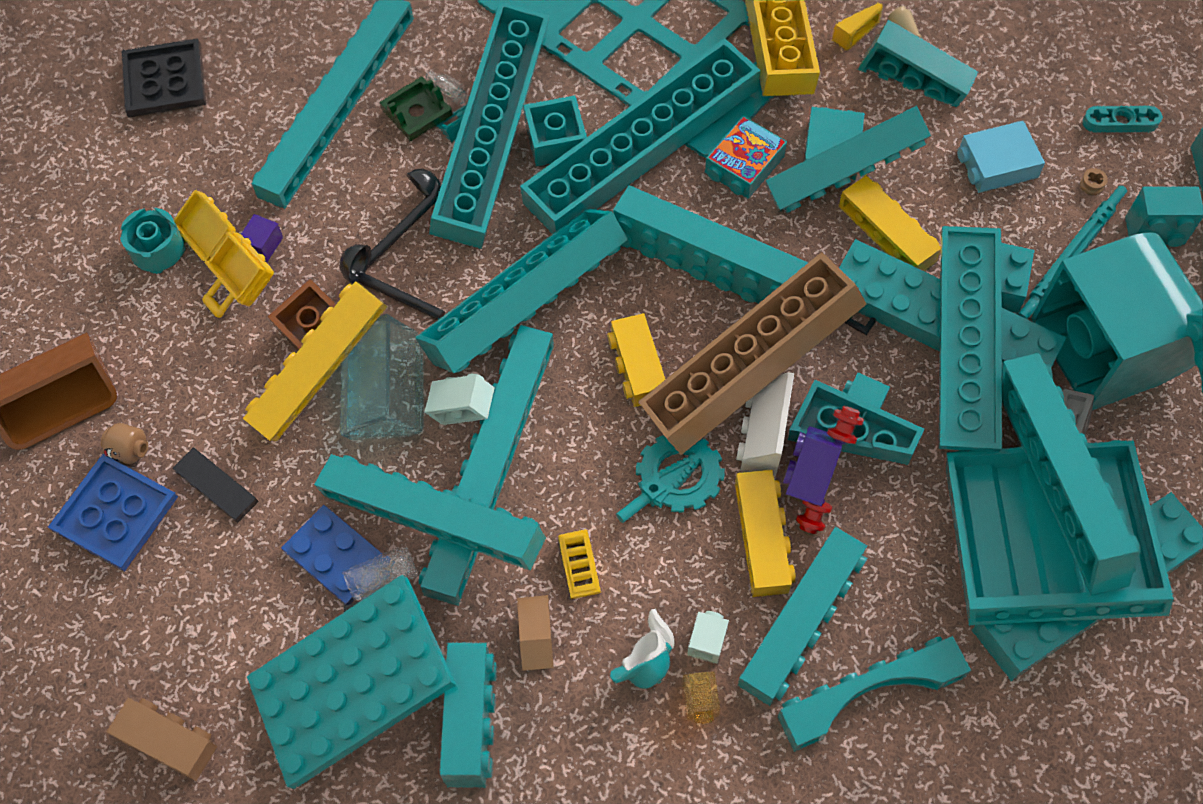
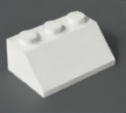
(766, 426)

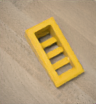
(855, 27)
(572, 539)

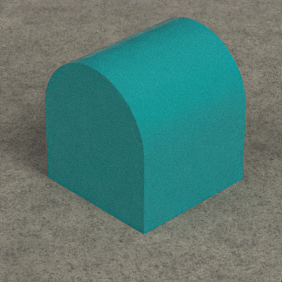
(1120, 318)

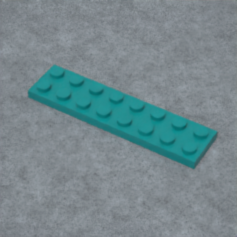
(970, 340)

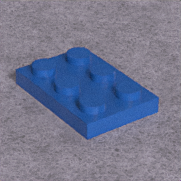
(327, 548)

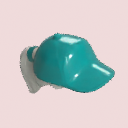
(650, 656)

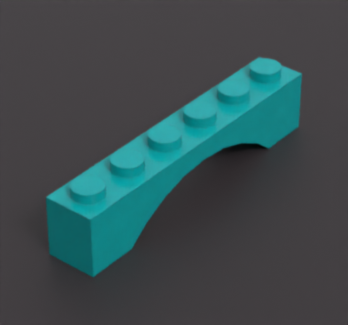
(931, 667)

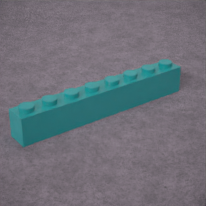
(432, 511)

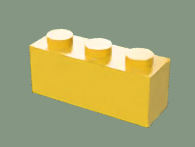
(636, 356)

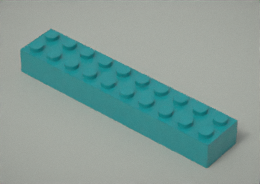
(489, 126)
(641, 136)

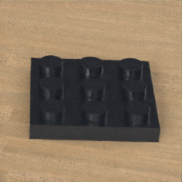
(163, 77)

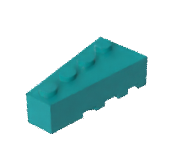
(918, 65)
(879, 437)

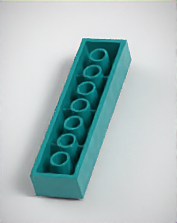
(702, 246)
(521, 290)
(910, 304)
(1069, 475)
(1023, 645)

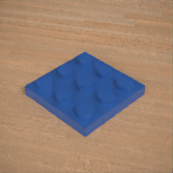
(113, 512)

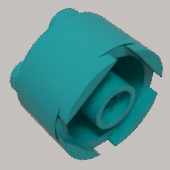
(152, 240)

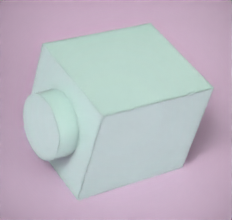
(708, 636)

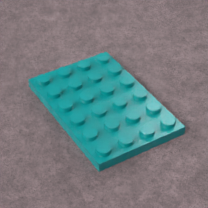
(349, 681)

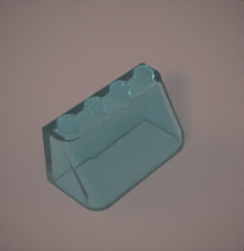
(383, 384)

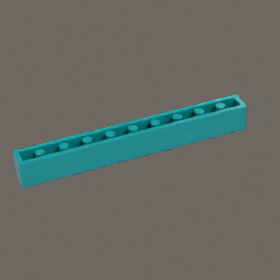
(332, 102)
(490, 456)

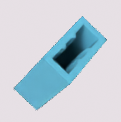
(1000, 156)

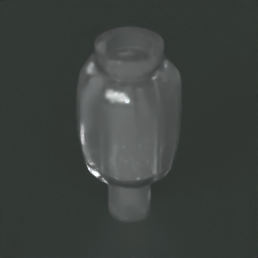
(450, 87)

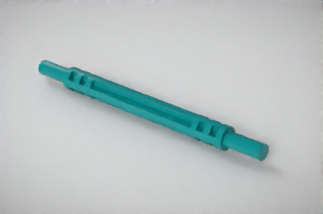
(1076, 246)

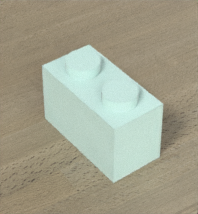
(459, 399)

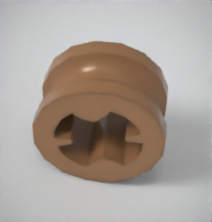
(1093, 188)

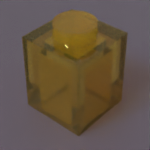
(701, 697)

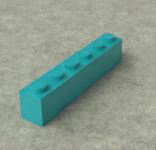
(848, 158)
(802, 616)

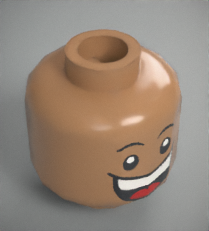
(124, 443)

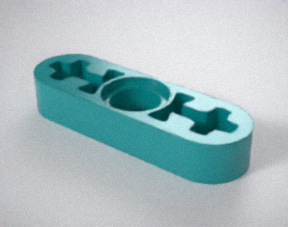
(1132, 113)

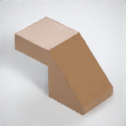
(535, 633)

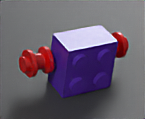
(815, 465)

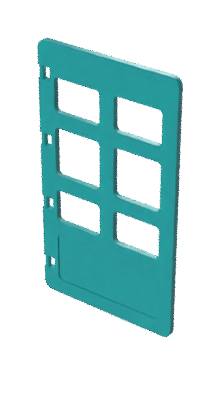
(636, 20)

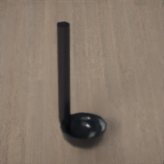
(429, 186)
(353, 266)

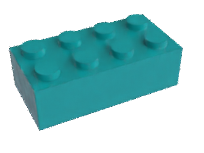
(466, 716)

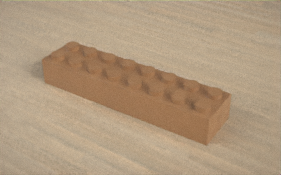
(752, 352)

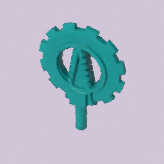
(663, 486)

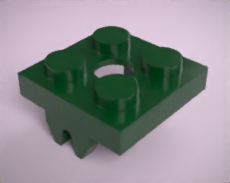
(416, 93)

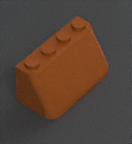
(53, 392)

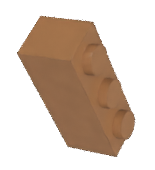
(163, 737)

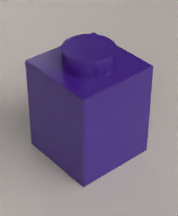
(263, 234)

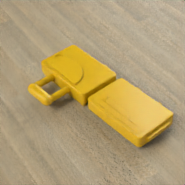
(224, 252)

